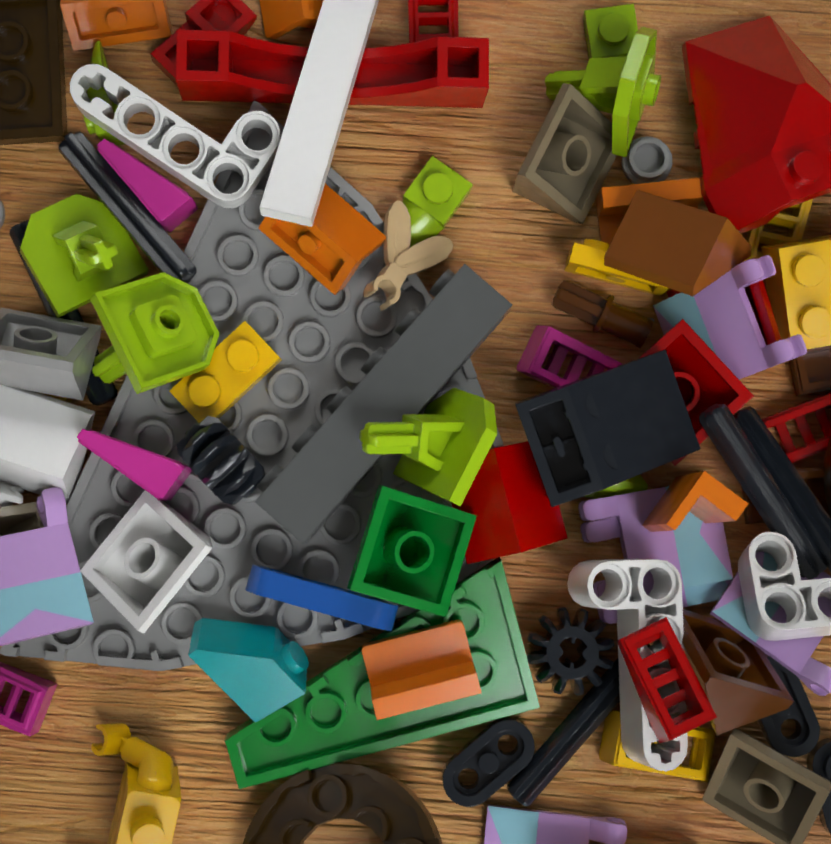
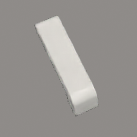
(172, 129)
(783, 587)
(635, 611)

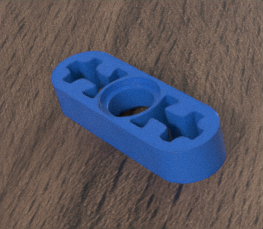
(322, 597)

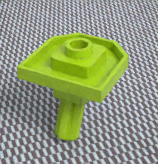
(617, 86)
(78, 252)
(155, 332)
(441, 445)

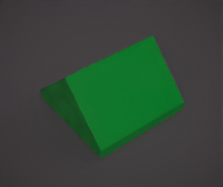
(411, 551)

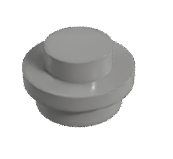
(647, 161)

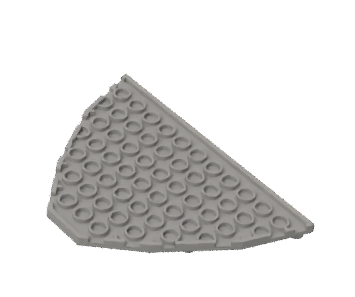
(322, 351)

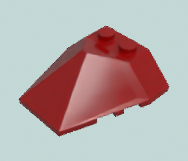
(758, 122)

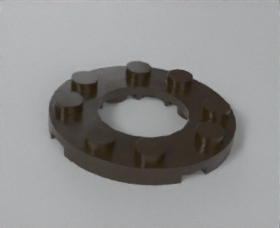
(342, 793)

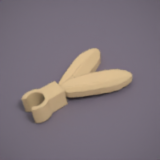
(401, 258)

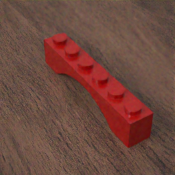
(247, 69)

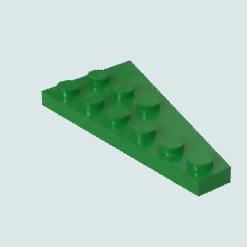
(337, 712)

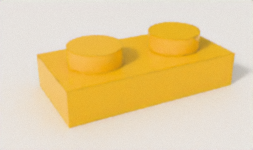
(588, 261)
(233, 371)

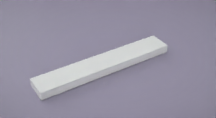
(318, 111)

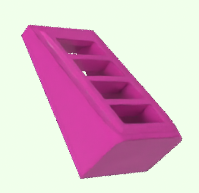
(160, 196)
(537, 350)
(149, 470)
(37, 704)

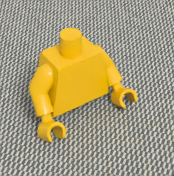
(148, 789)

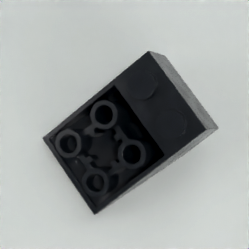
(607, 427)

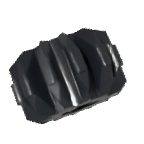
(220, 460)
(587, 650)

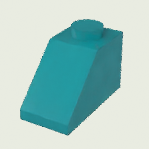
(250, 664)

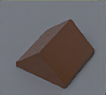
(732, 673)

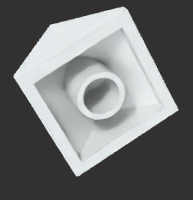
(41, 441)
(146, 560)

